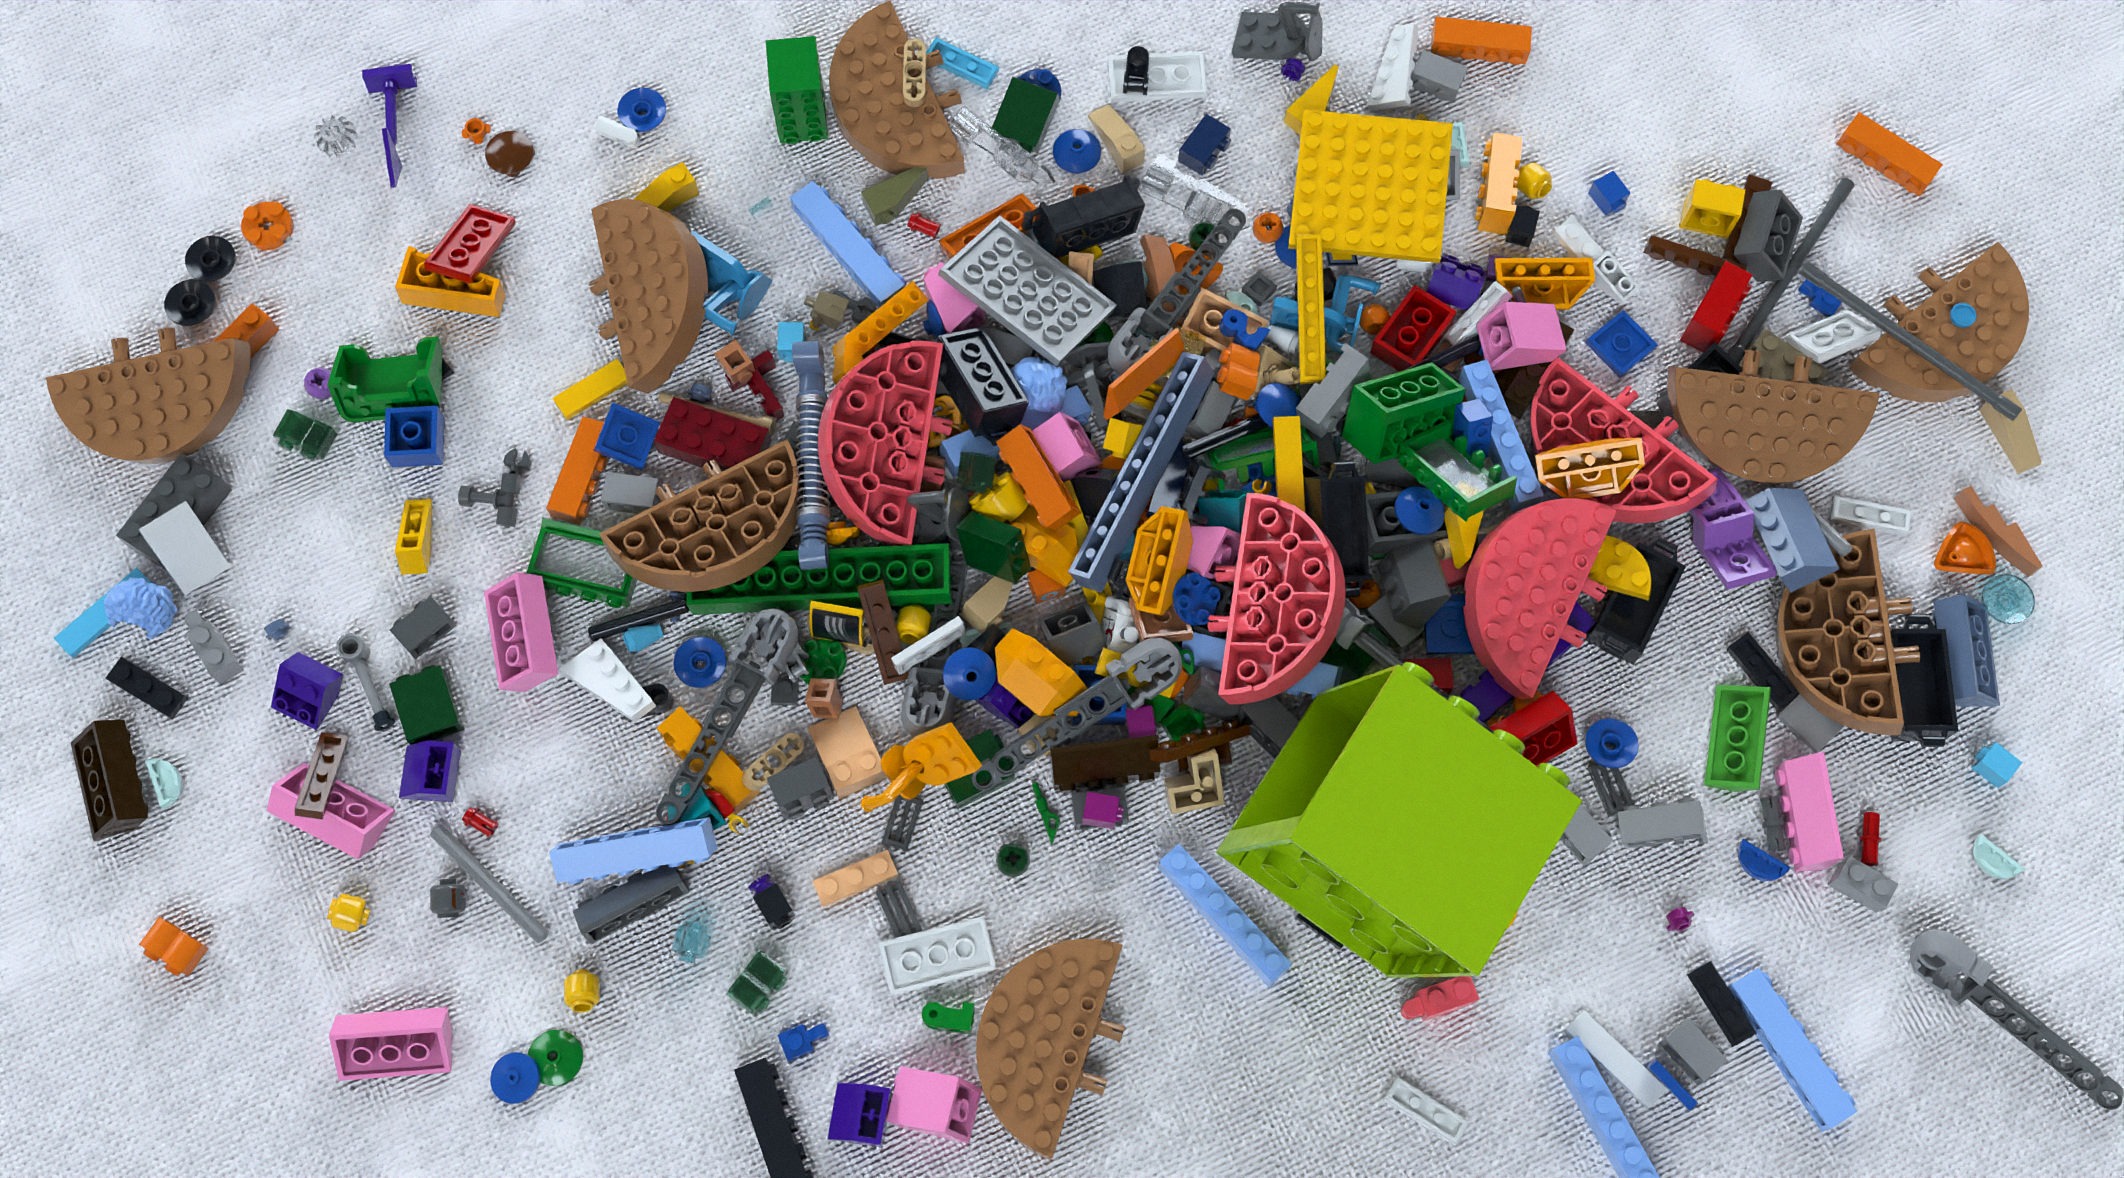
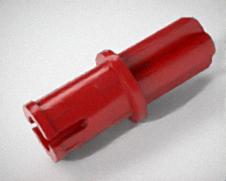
(1870, 838)

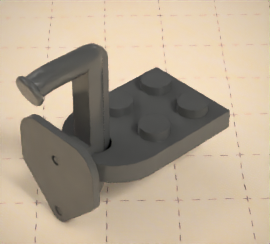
(1279, 34)
(1093, 376)
(938, 515)

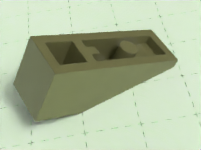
(891, 196)

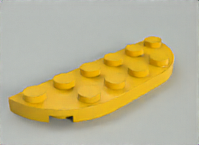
(1621, 569)

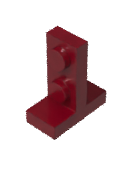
(762, 364)

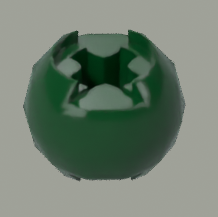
(1196, 233)
(1020, 853)

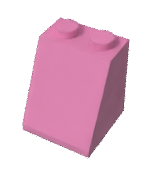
(953, 307)
(1521, 335)
(1067, 446)
(1211, 548)
(934, 1104)

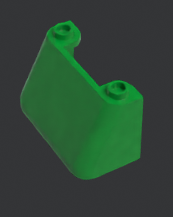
(368, 386)

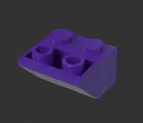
(1456, 282)
(306, 689)
(1005, 705)
(430, 771)
(860, 1114)

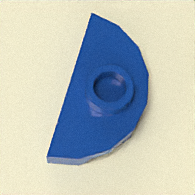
(1759, 863)

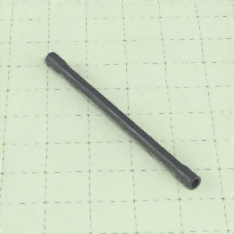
(1837, 198)
(1998, 401)

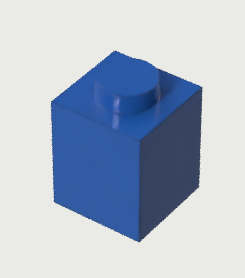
(1609, 193)

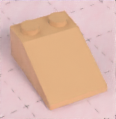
(1206, 315)
(847, 752)

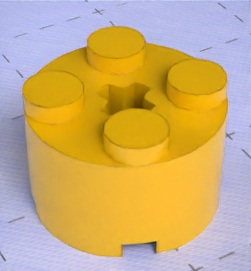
(1002, 501)

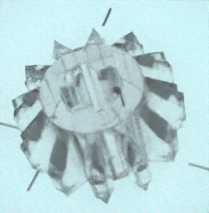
(335, 136)

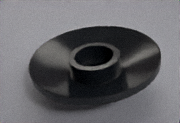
(205, 251)
(185, 294)

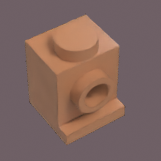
(734, 355)
(823, 698)

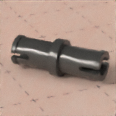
(1773, 823)

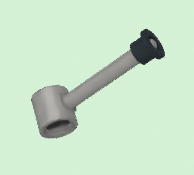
(381, 717)

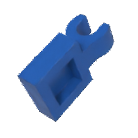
(1821, 299)
(799, 1041)

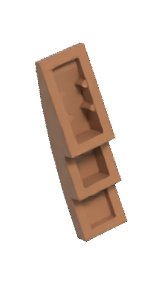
(1158, 268)
(2005, 539)

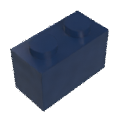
(1204, 145)

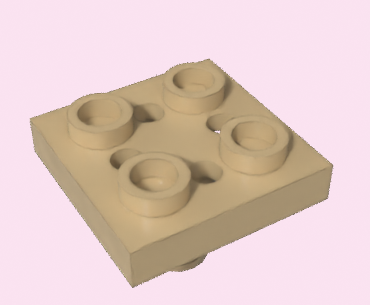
(1284, 372)

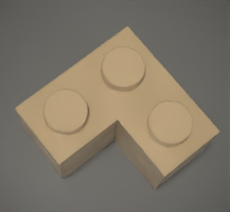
(1199, 788)

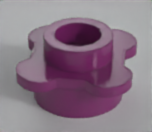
(1679, 919)

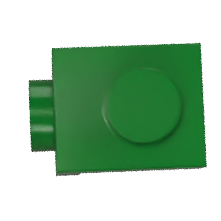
(1182, 722)

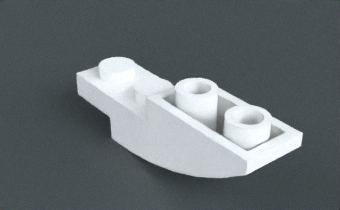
(1608, 272)

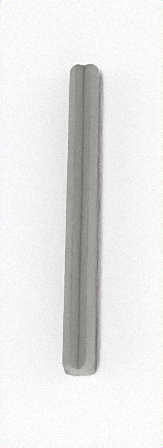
(489, 884)

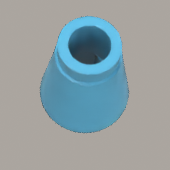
(641, 637)

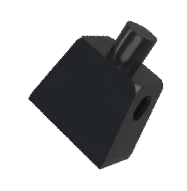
(1093, 488)

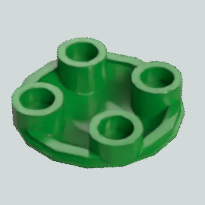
(825, 661)

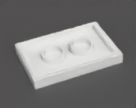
(1833, 336)
(184, 548)

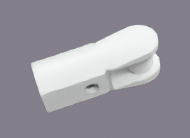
(617, 132)

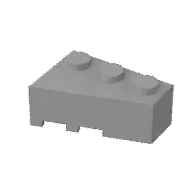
(1331, 398)
(1662, 823)

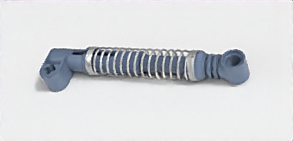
(810, 402)

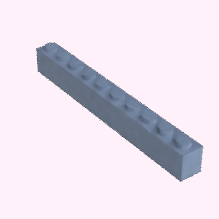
(1141, 471)

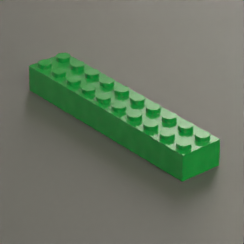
(909, 573)

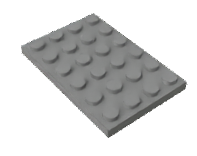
(1027, 290)

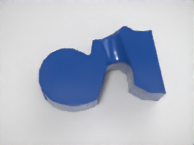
(1234, 325)

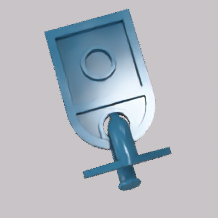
(730, 283)
(1335, 323)

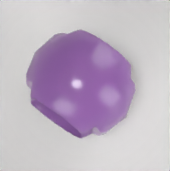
(312, 380)

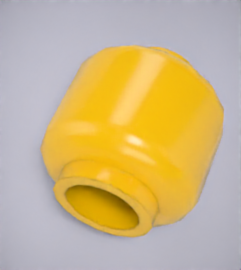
(1534, 181)
(913, 623)
(348, 912)
(581, 990)

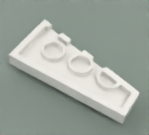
(1394, 74)
(608, 680)

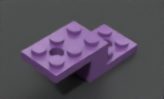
(1725, 536)

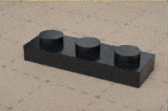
(1762, 670)
(146, 688)
(1721, 1004)

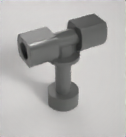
(501, 499)

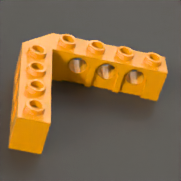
(863, 337)

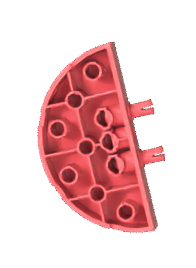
(1575, 411)
(878, 438)
(1527, 586)
(1282, 602)

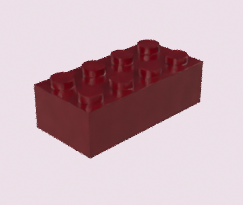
(704, 435)

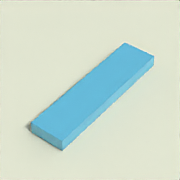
(89, 624)

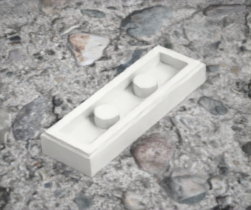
(1486, 304)
(1870, 515)
(929, 645)
(1426, 1111)

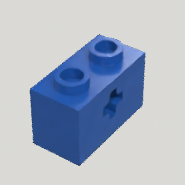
(1475, 423)

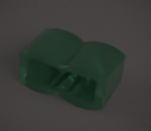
(305, 435)
(976, 471)
(758, 983)

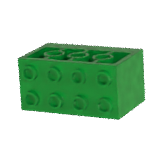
(796, 89)
(1399, 408)

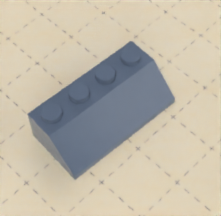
(1792, 536)
(1968, 650)

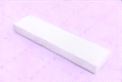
(1616, 1060)

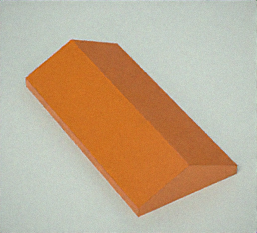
(1012, 211)
(1143, 373)

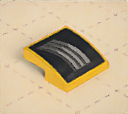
(837, 623)

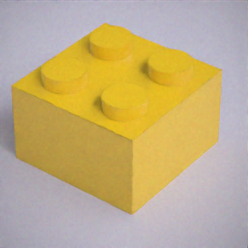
(1712, 208)

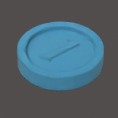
(1962, 315)

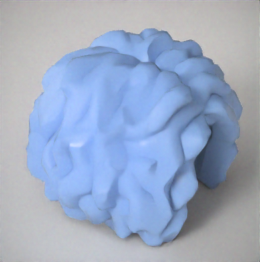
(1041, 383)
(141, 605)

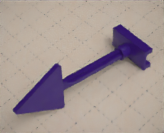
(389, 81)

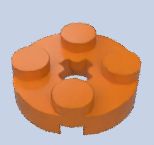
(265, 212)

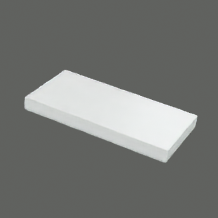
(1170, 77)
(937, 955)

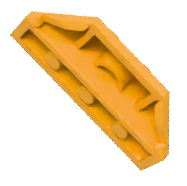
(1546, 279)
(1590, 467)
(1047, 549)
(1159, 559)
(1035, 674)

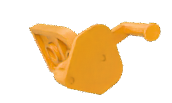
(927, 759)

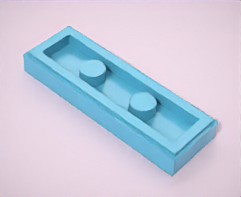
(965, 64)

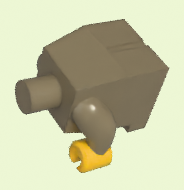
(826, 310)

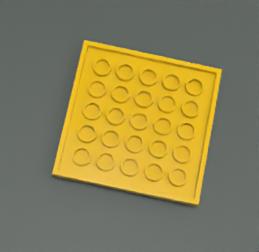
(1372, 185)

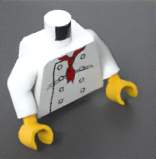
(1116, 625)

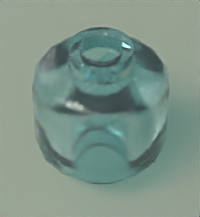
(691, 942)

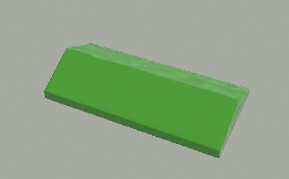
(1737, 738)

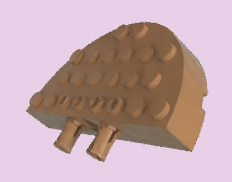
(871, 104)
(653, 285)
(1983, 349)
(154, 403)
(1766, 425)
(714, 528)
(1840, 643)
(1039, 1037)

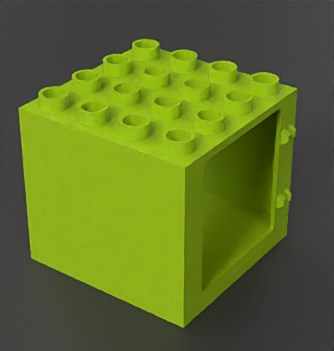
(1402, 825)

